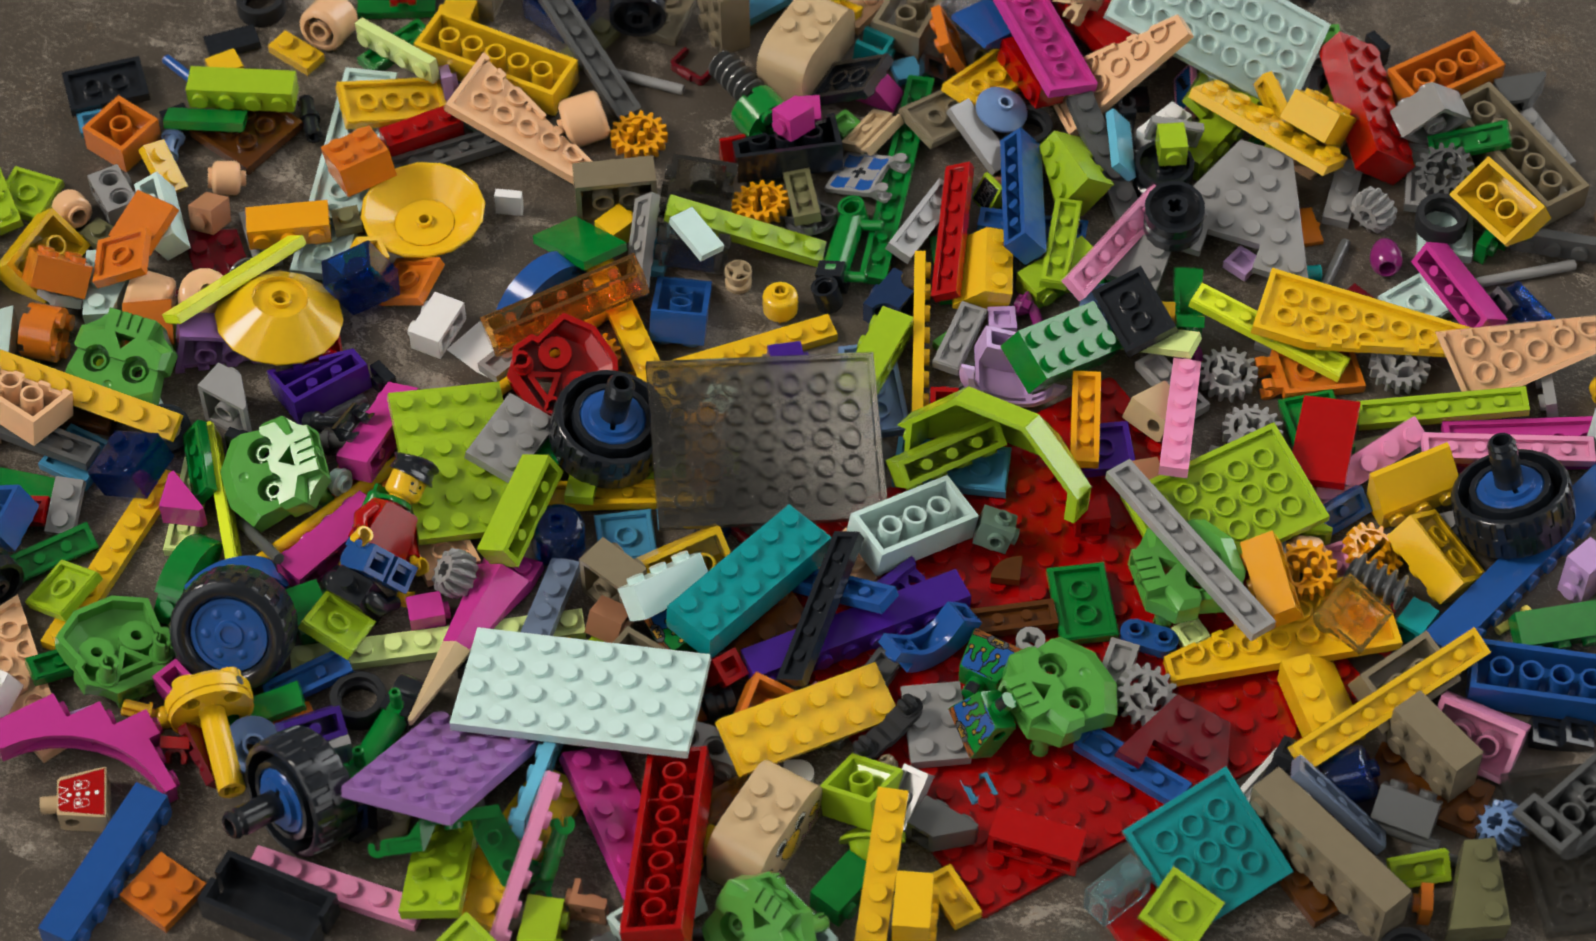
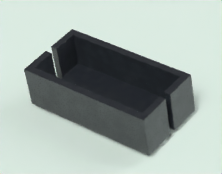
(267, 902)

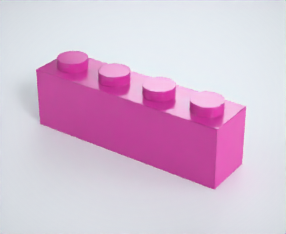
(1457, 286)
(375, 439)
(321, 547)

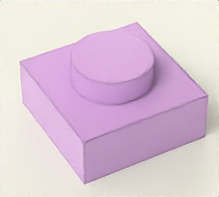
(448, 81)
(1240, 263)
(1002, 317)

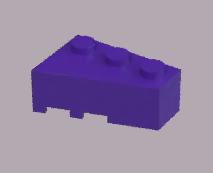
(320, 383)

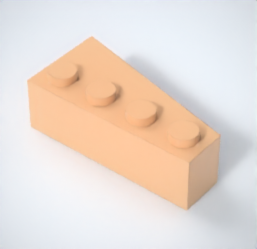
(31, 407)

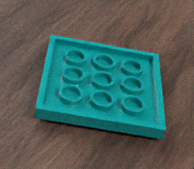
(1211, 839)

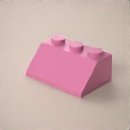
(1492, 731)

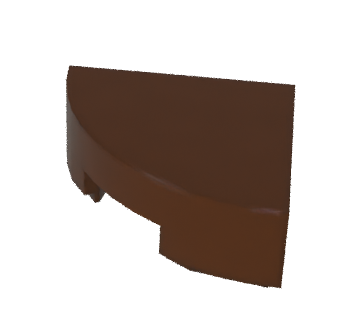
(1007, 571)

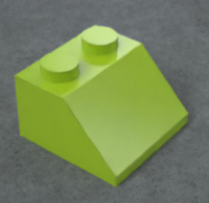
(852, 789)

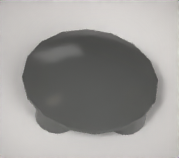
(828, 215)

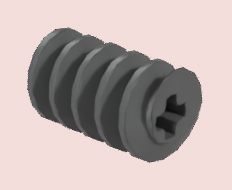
(733, 75)
(1379, 581)

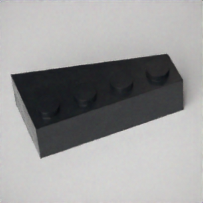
(772, 155)

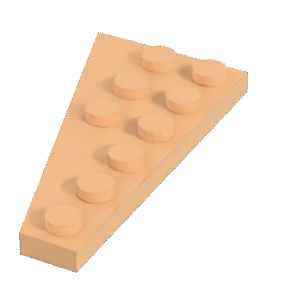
(1126, 64)
(512, 118)
(1516, 352)
(15, 646)

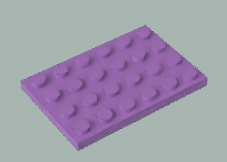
(438, 770)

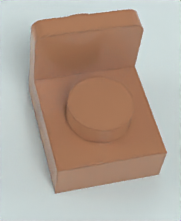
(586, 907)

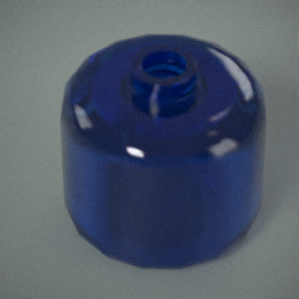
(559, 534)
(1353, 773)

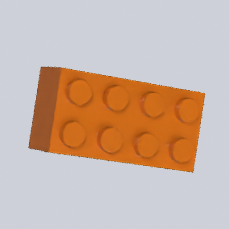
(1456, 65)

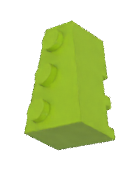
(1072, 170)

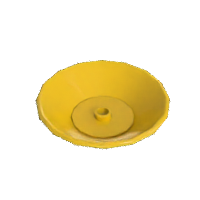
(424, 210)
(279, 318)

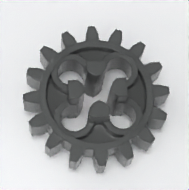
(1436, 159)

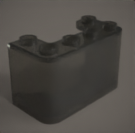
(703, 182)

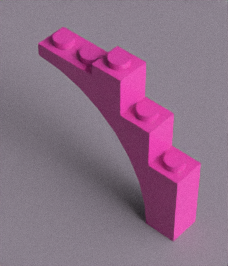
(50, 726)

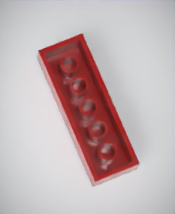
(1362, 86)

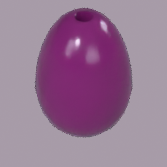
(1386, 257)

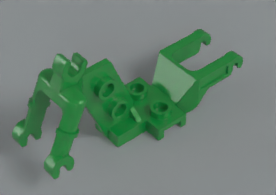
(495, 841)

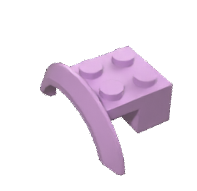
(996, 375)

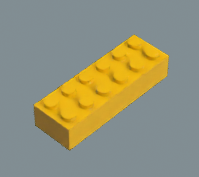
(537, 71)

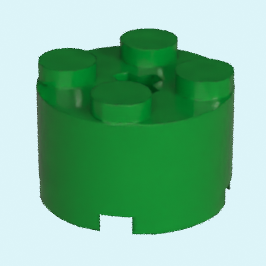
(754, 113)

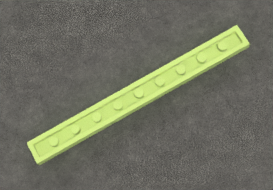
(423, 643)

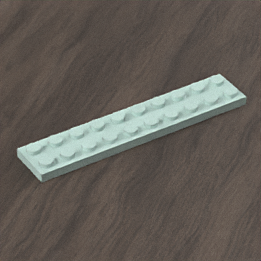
(309, 258)

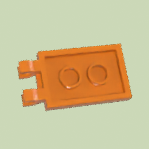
(1296, 379)

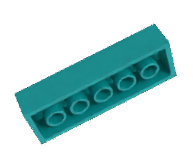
(748, 582)

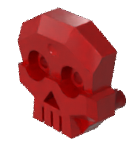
(580, 350)

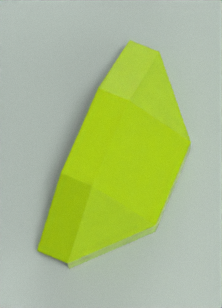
(1020, 429)

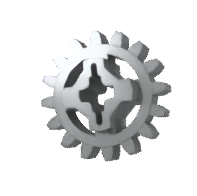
(1399, 371)
(1228, 374)
(1247, 421)
(1144, 695)

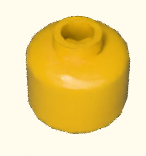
(780, 302)

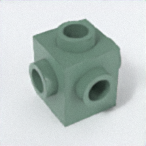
(996, 529)

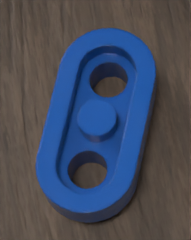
(1149, 637)

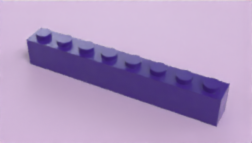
(860, 630)

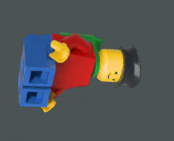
(384, 533)

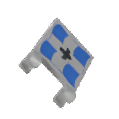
(864, 173)

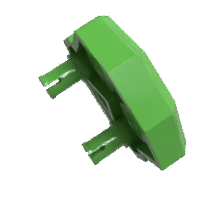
(147, 350)
(293, 466)
(1168, 586)
(124, 663)
(1045, 698)
(766, 912)

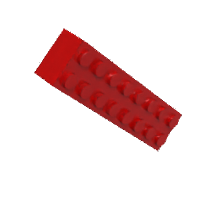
(668, 848)

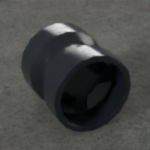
(719, 703)

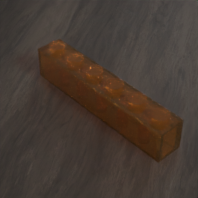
(578, 297)

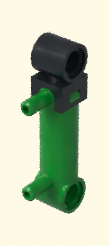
(834, 272)
(388, 725)

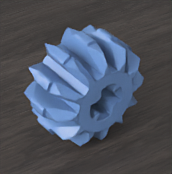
(1501, 825)

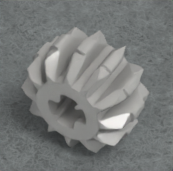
(1373, 209)
(455, 573)

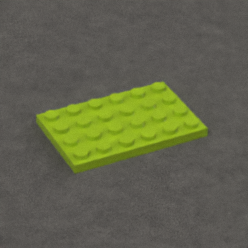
(441, 428)
(1245, 490)

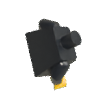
(362, 592)

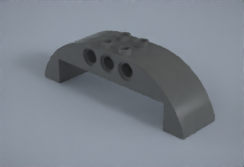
(1565, 815)

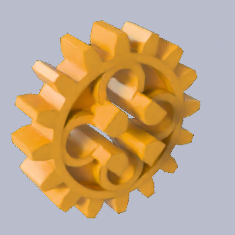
(628, 131)
(773, 202)
(1363, 539)
(1321, 565)

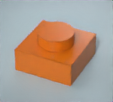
(1423, 903)

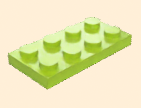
(439, 875)

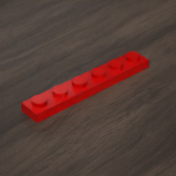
(952, 232)

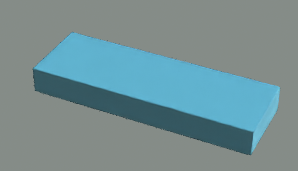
(1120, 145)

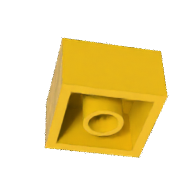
(1317, 117)
(915, 907)

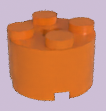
(45, 332)

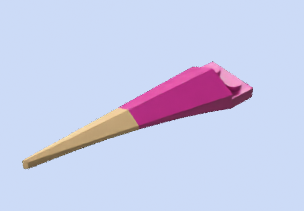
(485, 605)

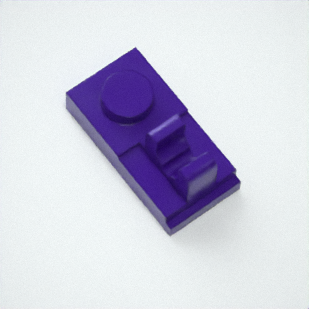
(903, 575)

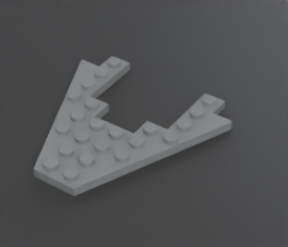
(1248, 202)

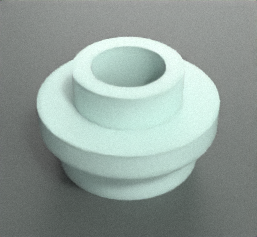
(340, 481)

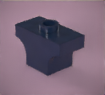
(889, 293)

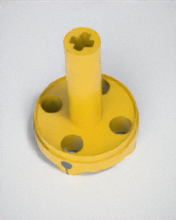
(207, 702)

